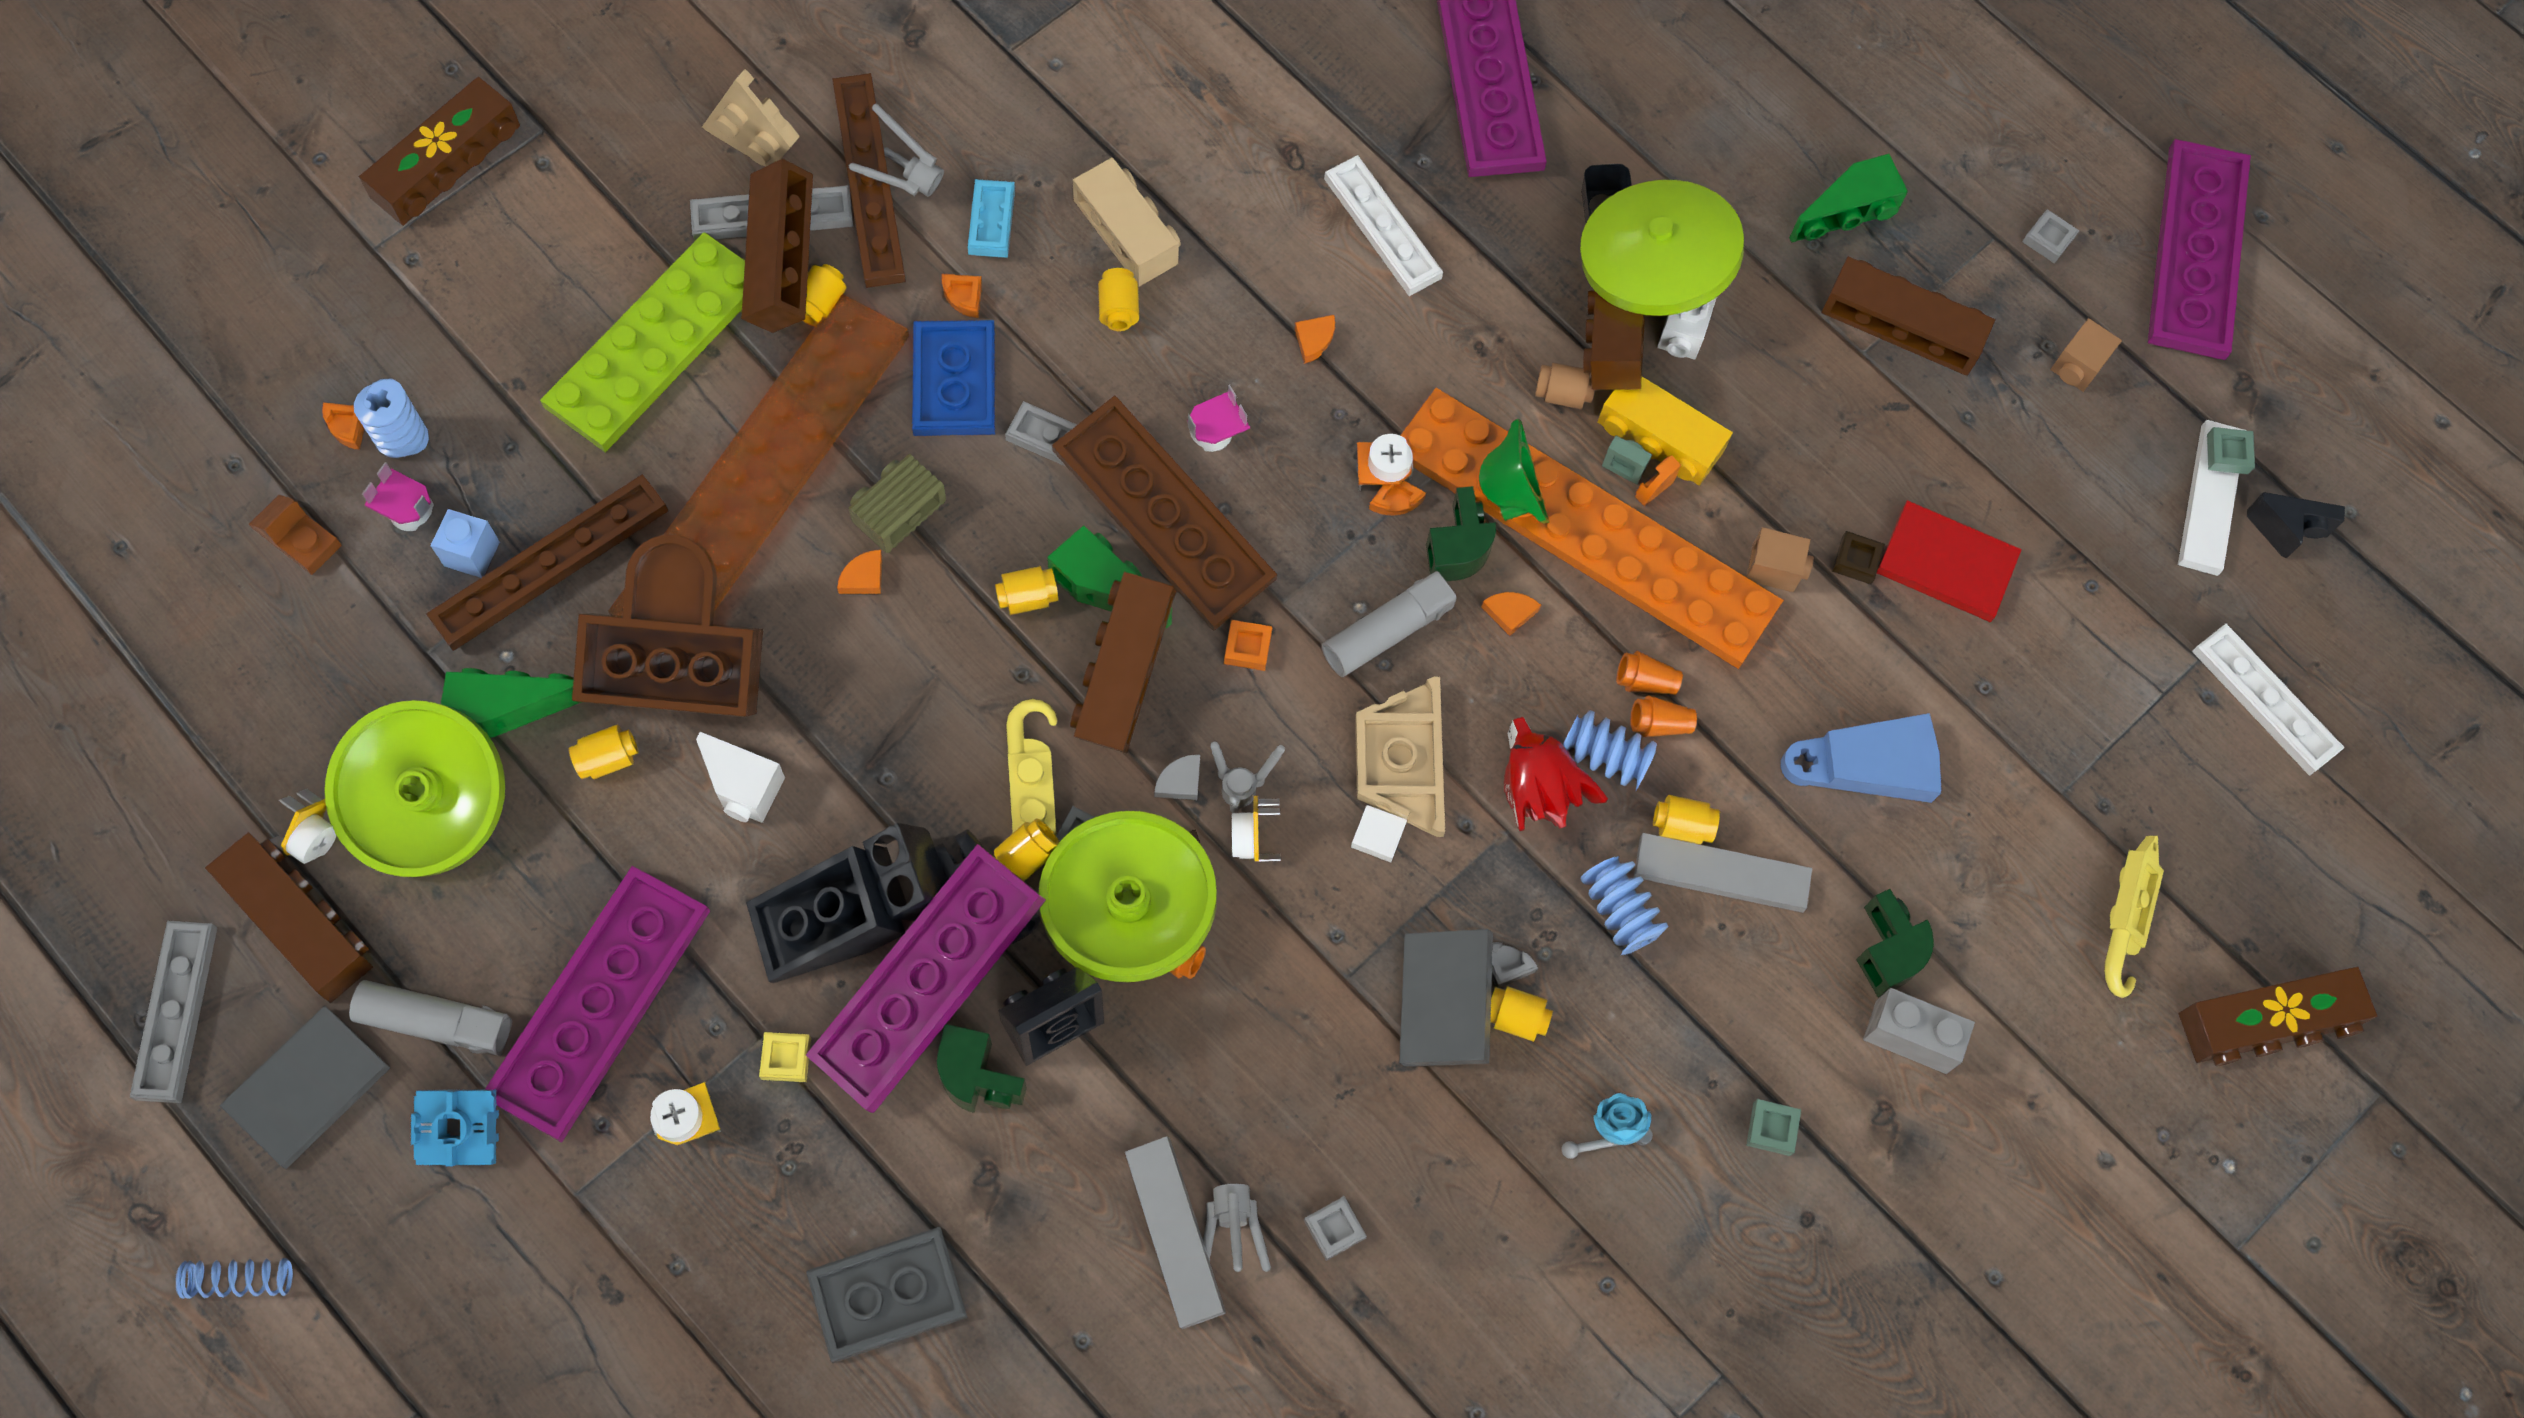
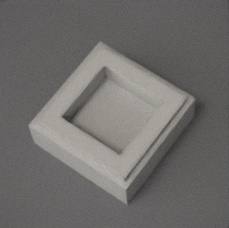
(2050, 236)
(1335, 1228)

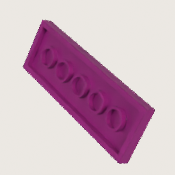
(1491, 87)
(2199, 250)
(925, 978)
(596, 1003)

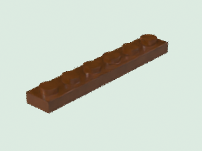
(870, 197)
(547, 562)

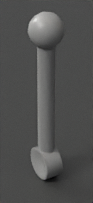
(1571, 1149)

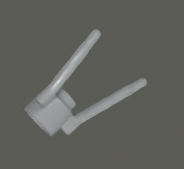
(920, 173)
(1239, 783)
(1233, 1208)

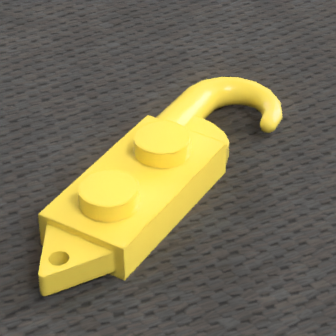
(1030, 768)
(2133, 912)

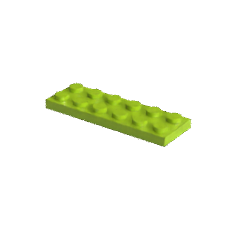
(650, 344)

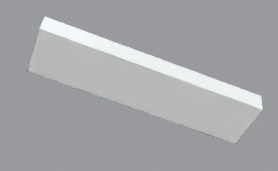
(1383, 225)
(2208, 512)
(2268, 699)

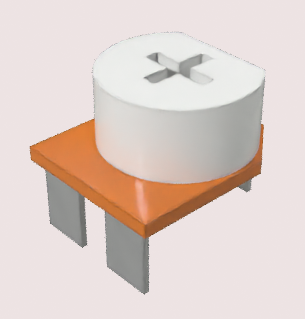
(1384, 461)

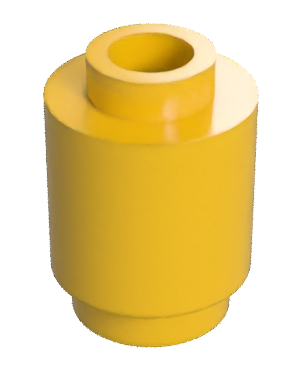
(823, 292)
(1118, 299)
(1027, 590)
(603, 752)
(1686, 820)
(1027, 848)
(1519, 1013)

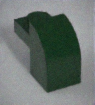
(1462, 548)
(1903, 948)
(964, 1075)

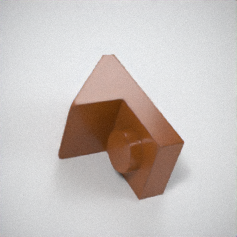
(295, 533)

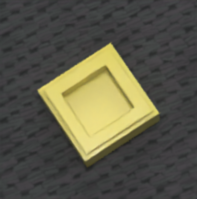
(785, 1057)

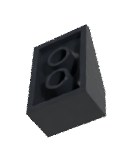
(821, 917)
(1052, 1014)

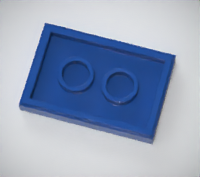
(953, 378)

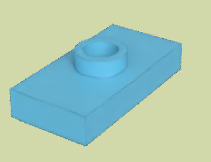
(991, 218)

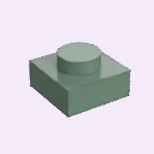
(2230, 450)
(1627, 459)
(1773, 1127)

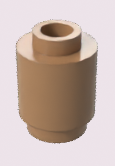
(1564, 385)

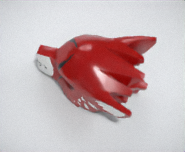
(1544, 778)

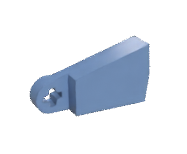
(1876, 758)

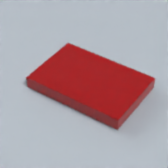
(1949, 561)

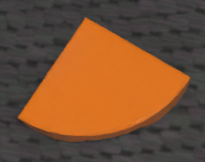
(963, 293)
(1314, 336)
(343, 424)
(1661, 481)
(1397, 499)
(862, 574)
(1510, 610)

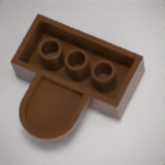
(666, 641)

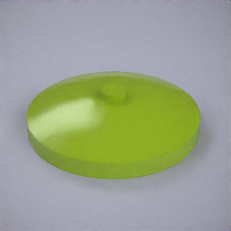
(1662, 247)
(414, 789)
(1128, 896)

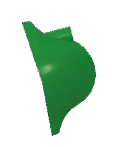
(1511, 479)

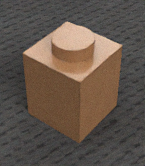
(2085, 355)
(1779, 560)

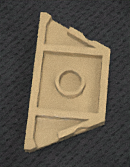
(751, 125)
(1403, 757)

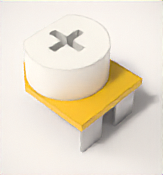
(308, 832)
(1246, 833)
(683, 1115)

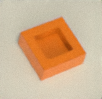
(1248, 645)

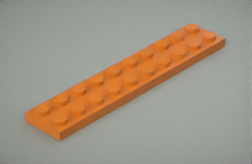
(1601, 535)

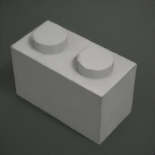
(1919, 1031)

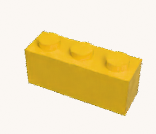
(1666, 428)

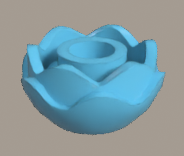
(1622, 1119)

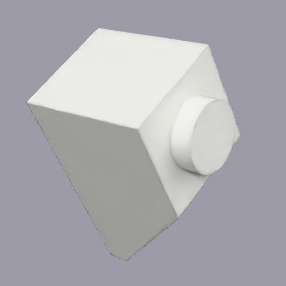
(741, 778)

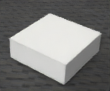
(1378, 833)

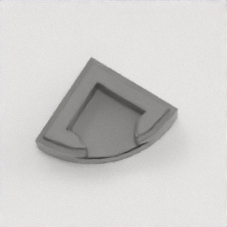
(1179, 779)
(1510, 964)

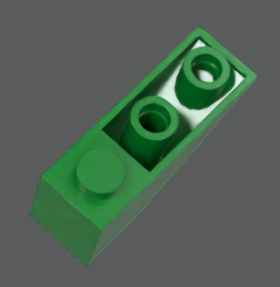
(1860, 194)
(1089, 567)
(506, 700)

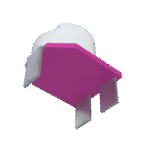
(1217, 421)
(399, 499)

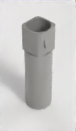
(1389, 624)
(430, 1017)

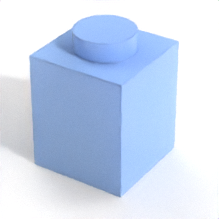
(465, 543)

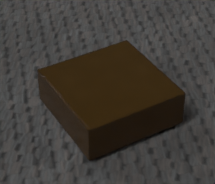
(1858, 557)

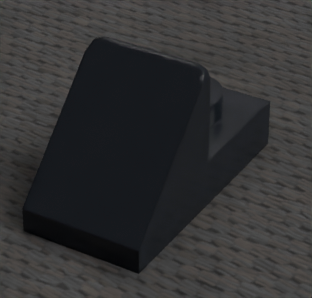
(2287, 519)

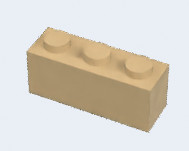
(1126, 220)

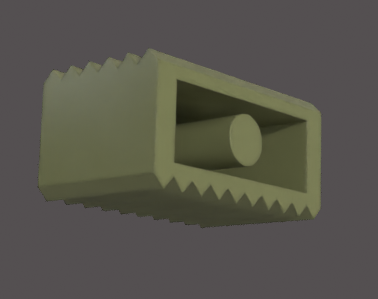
(896, 502)

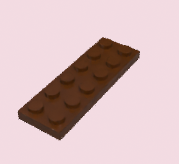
(1164, 512)

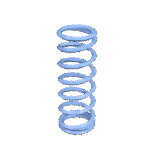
(196, 1275)

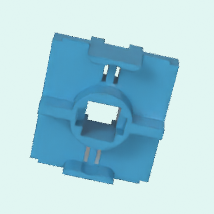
(430, 1133)

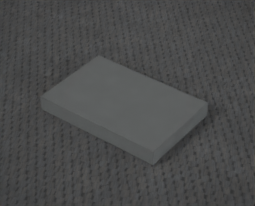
(1446, 998)
(305, 1087)
(886, 1294)

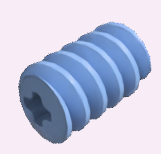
(391, 419)
(1609, 748)
(1623, 904)

